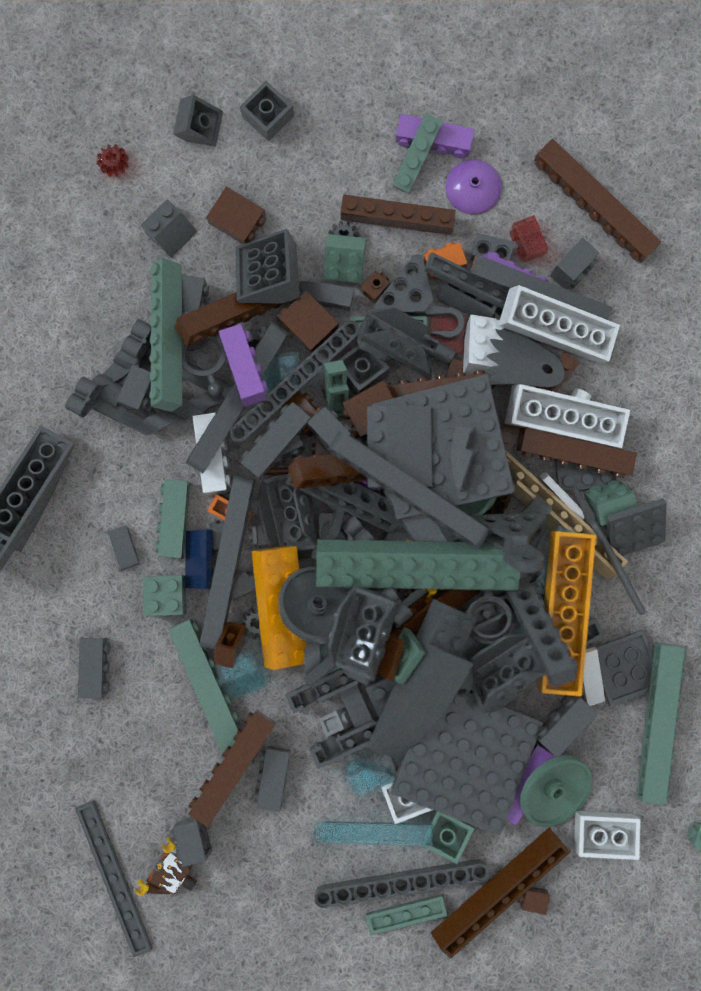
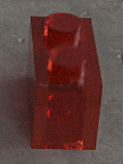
(529, 239)

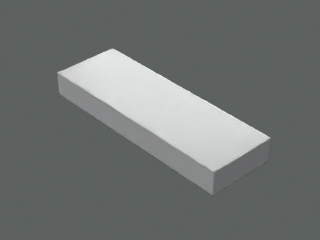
(561, 494)
(592, 679)

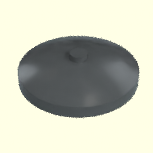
(309, 609)

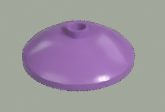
(471, 197)

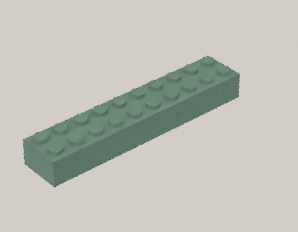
(413, 565)

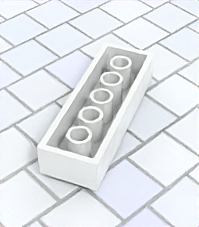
(558, 324)
(567, 416)

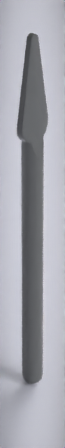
(591, 518)

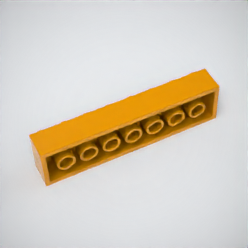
(569, 600)

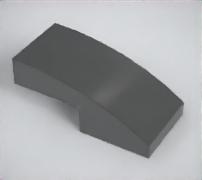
(124, 548)

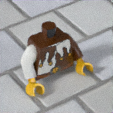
(167, 874)

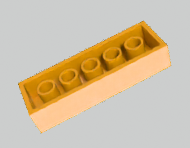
(271, 570)

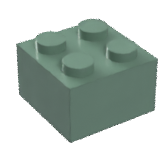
(344, 258)
(610, 499)
(164, 595)
(449, 836)

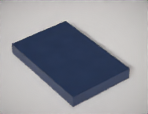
(198, 559)

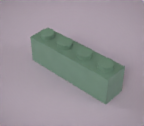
(173, 518)

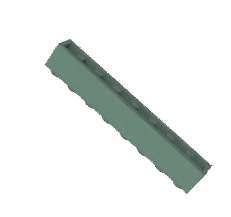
(164, 339)
(206, 683)
(660, 723)

